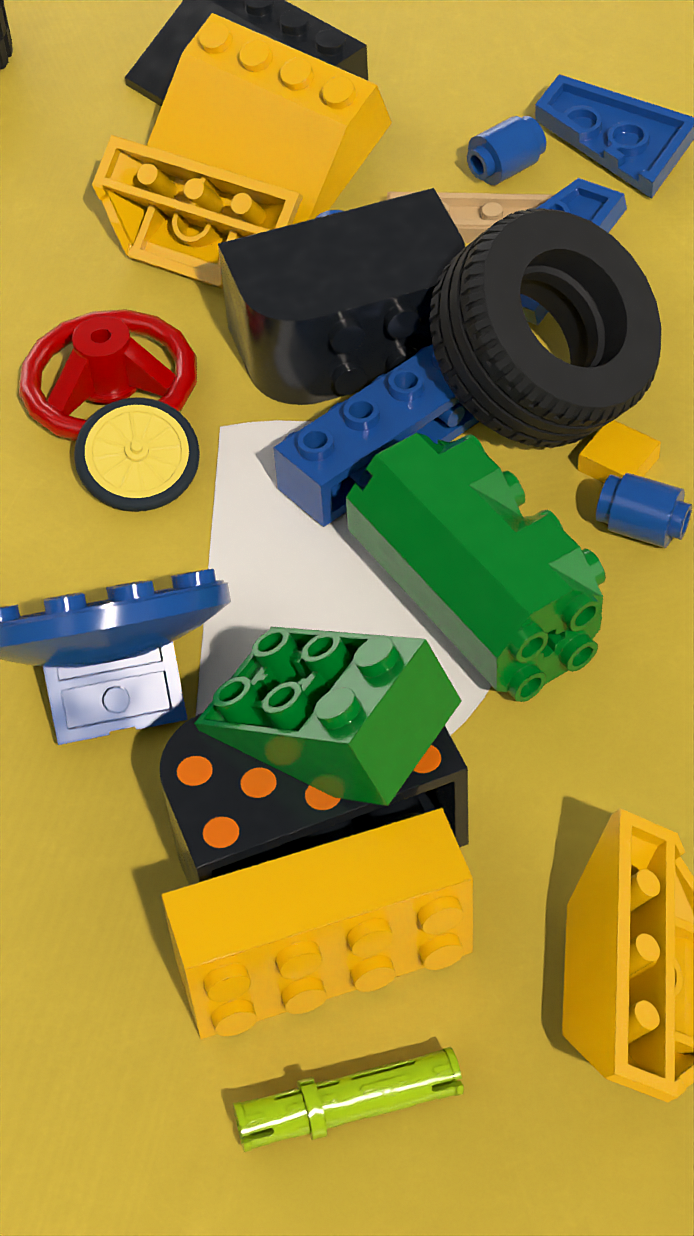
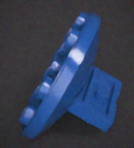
(115, 657)

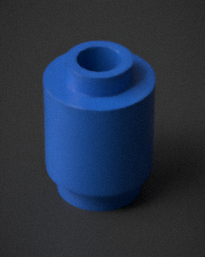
(506, 149)
(643, 509)

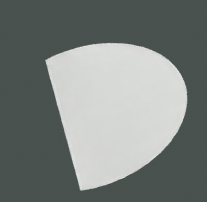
(300, 574)

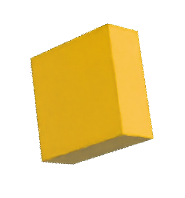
(618, 451)

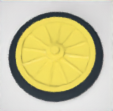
(136, 454)

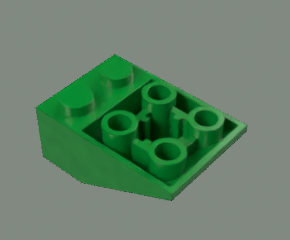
(335, 709)

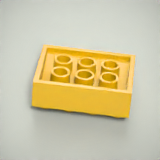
(269, 114)

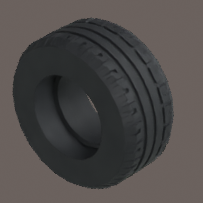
(592, 294)

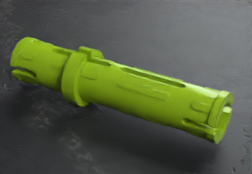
(342, 1100)

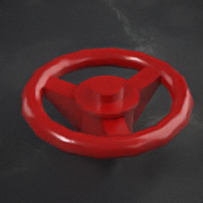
(105, 367)

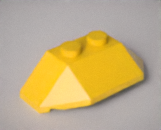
(180, 209)
(633, 959)

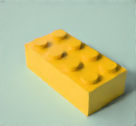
(321, 923)

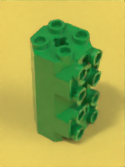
(494, 582)

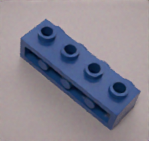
(332, 452)

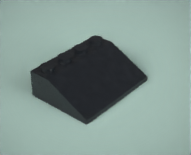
(271, 18)

